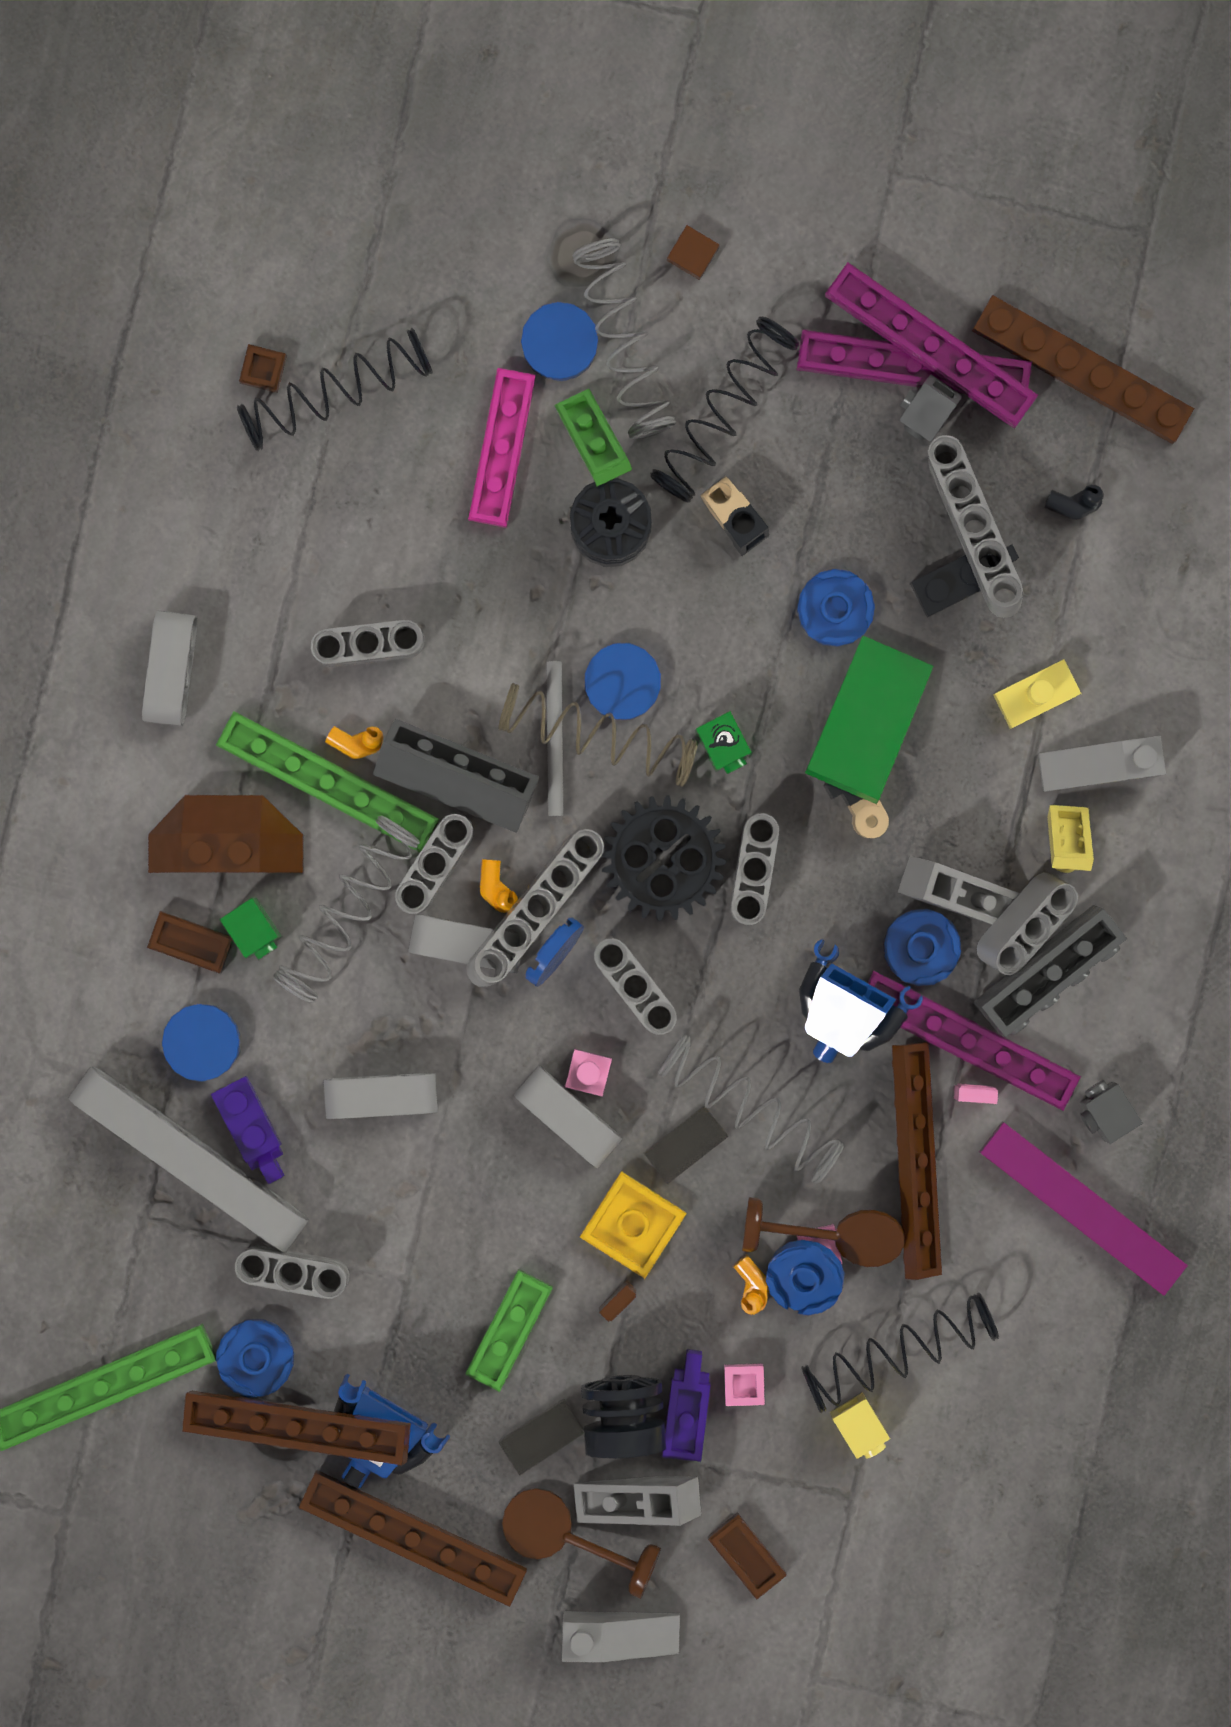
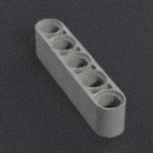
(975, 508)
(551, 898)

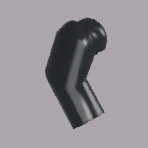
(1078, 505)

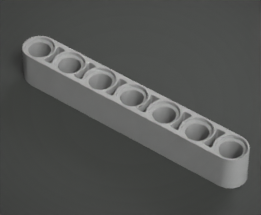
(188, 1159)

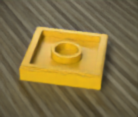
(633, 1224)

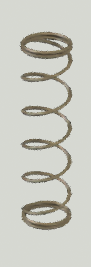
(688, 750)

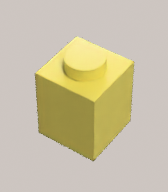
(860, 1427)

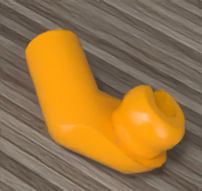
(358, 745)
(493, 890)

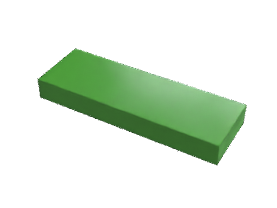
(593, 437)
(509, 1330)

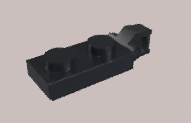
(952, 583)

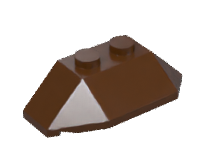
(225, 837)

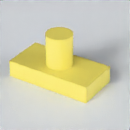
(1037, 694)
(1070, 838)

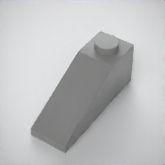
(1102, 763)
(955, 890)
(639, 1501)
(618, 1635)

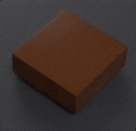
(693, 252)
(262, 368)
(618, 1301)

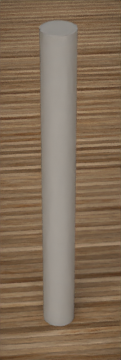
(555, 744)

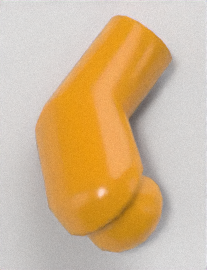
(755, 1289)

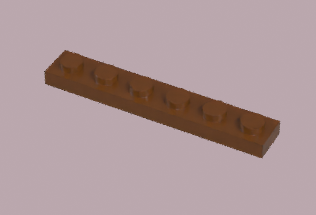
(1083, 369)
(916, 1160)
(296, 1427)
(413, 1538)

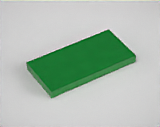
(869, 719)

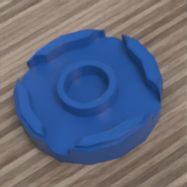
(559, 341)
(835, 608)
(622, 681)
(922, 947)
(554, 951)
(201, 1042)
(805, 1277)
(255, 1358)

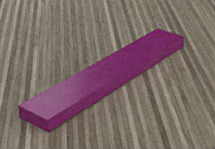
(931, 345)
(879, 360)
(982, 1046)
(1083, 1208)

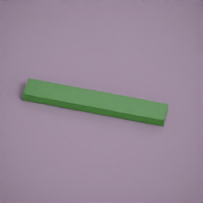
(322, 778)
(105, 1386)

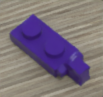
(250, 1127)
(687, 1410)

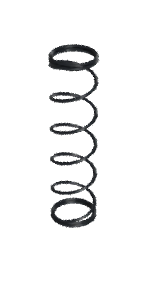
(765, 326)
(257, 440)
(984, 1314)

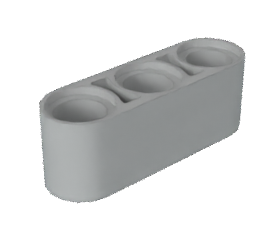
(350, 636)
(169, 668)
(760, 850)
(420, 877)
(1027, 923)
(453, 940)
(639, 1005)
(380, 1095)
(568, 1116)
(273, 1276)

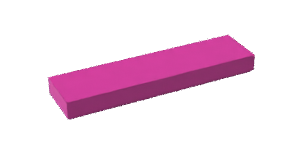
(502, 447)

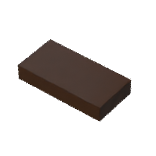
(190, 942)
(747, 1556)

